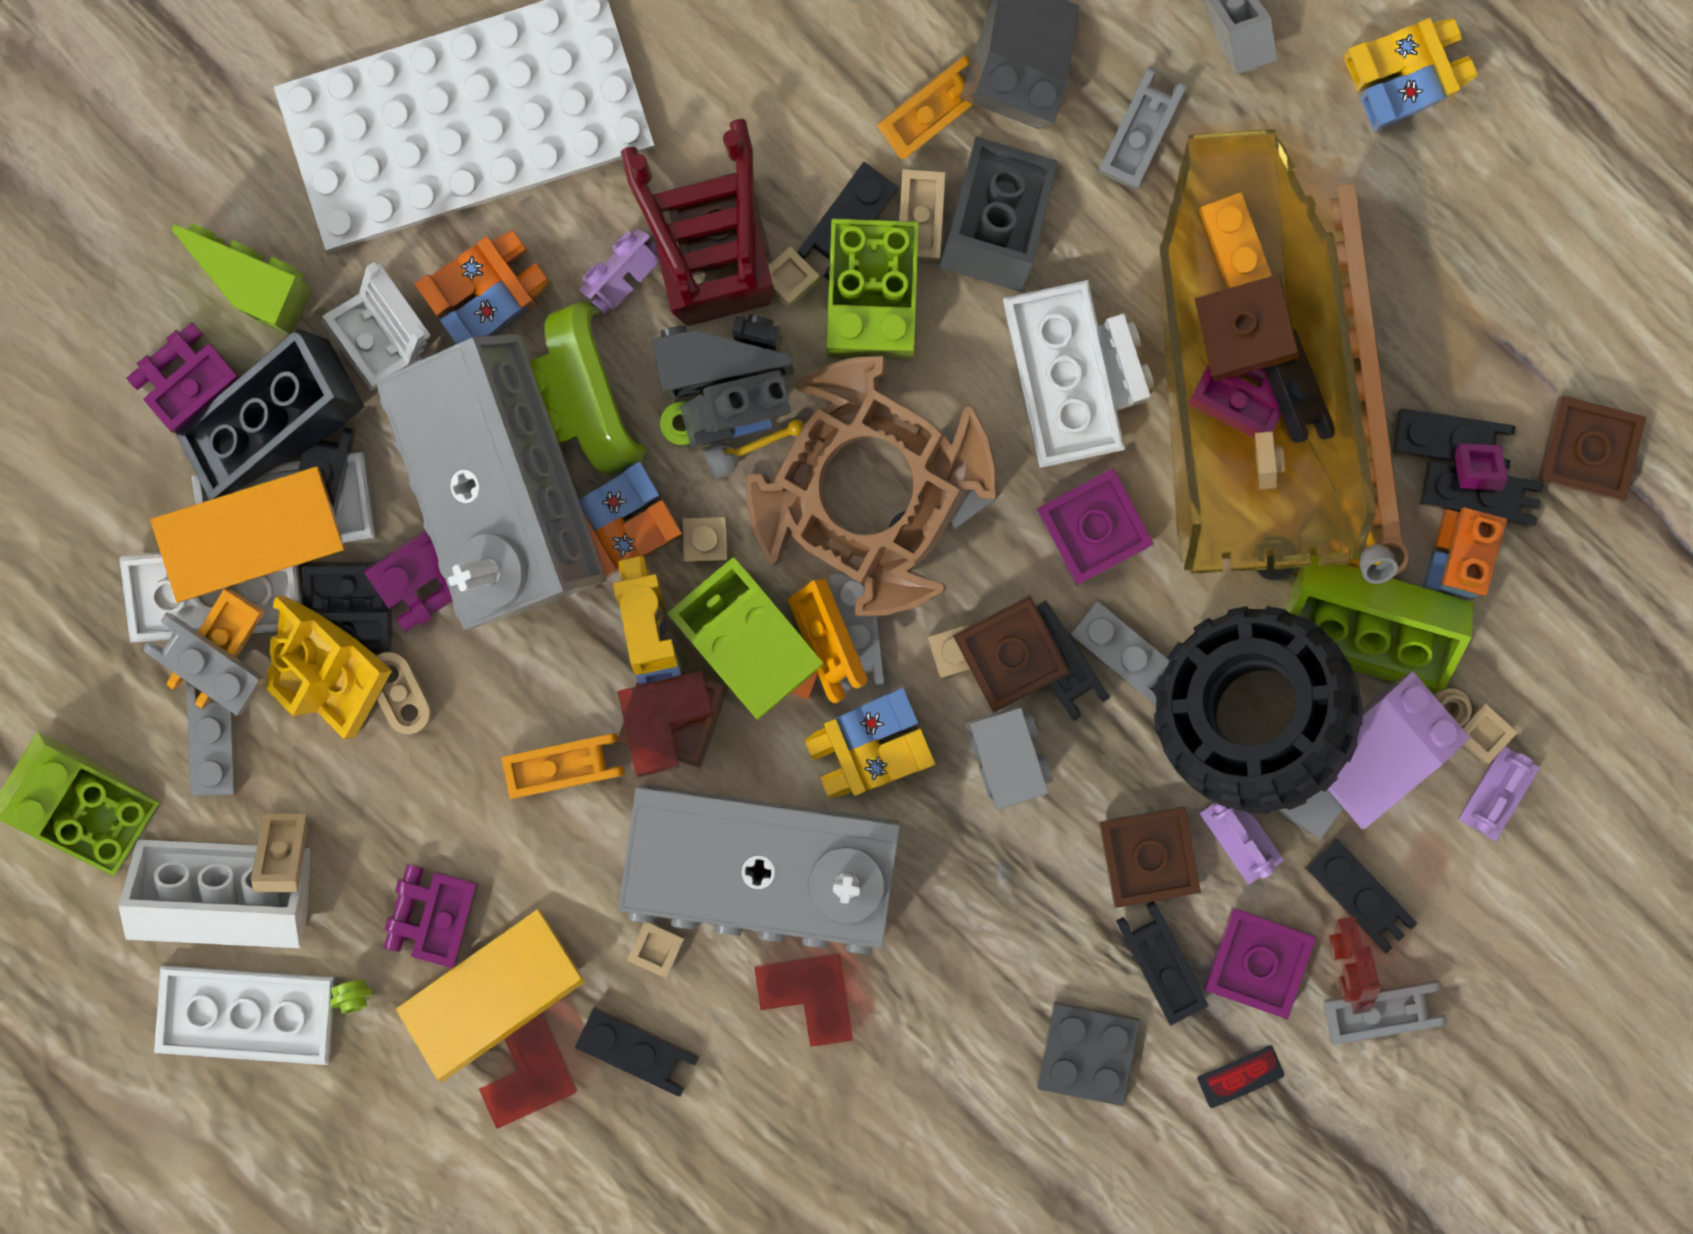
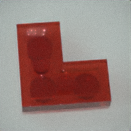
(652, 710)
(1360, 978)
(815, 983)
(540, 1075)

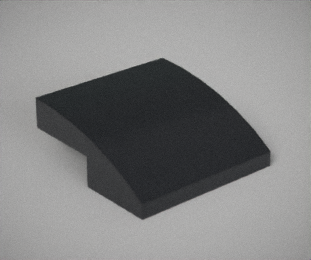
(349, 601)

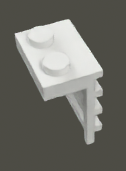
(377, 328)
(1127, 377)

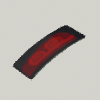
(1240, 1077)

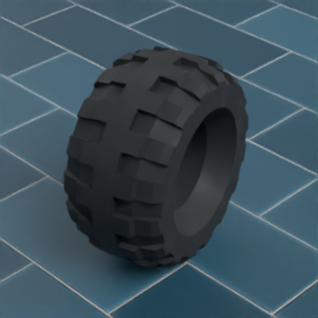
(1298, 759)

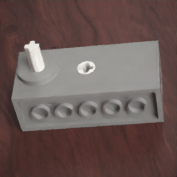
(490, 479)
(694, 855)

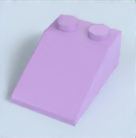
(1399, 745)

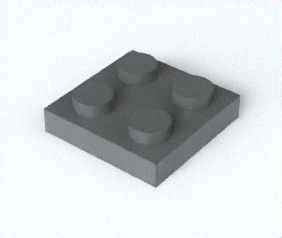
(1088, 1054)

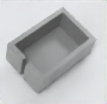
(1009, 761)

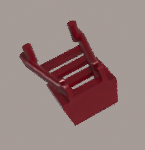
(724, 296)

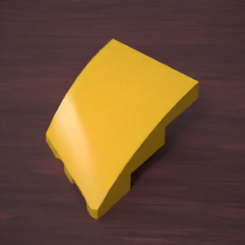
(322, 669)

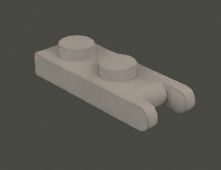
(1140, 132)
(862, 629)
(1121, 649)
(206, 666)
(210, 747)
(1394, 1012)

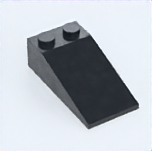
(270, 414)

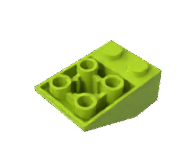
(872, 289)
(261, 290)
(745, 638)
(74, 804)

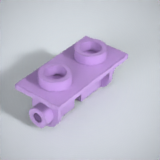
(607, 279)
(1499, 793)
(1243, 841)

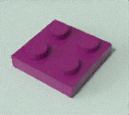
(1094, 526)
(1259, 963)

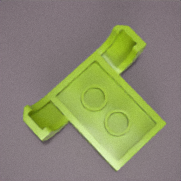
(579, 391)

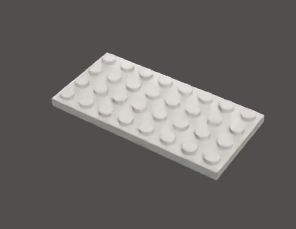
(462, 118)

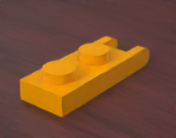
(926, 111)
(1234, 241)
(229, 626)
(828, 637)
(558, 766)

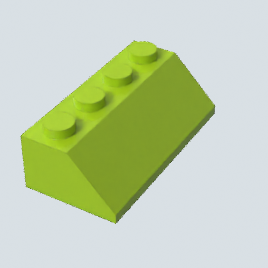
(1385, 625)

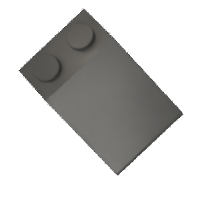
(1023, 60)
(999, 214)
(699, 360)

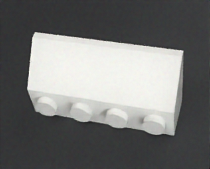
(208, 897)

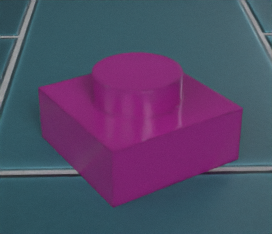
(1480, 466)

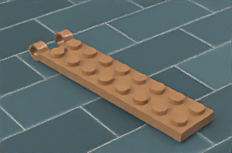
(1369, 381)

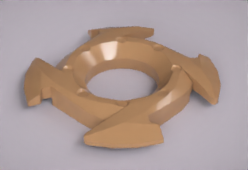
(940, 481)

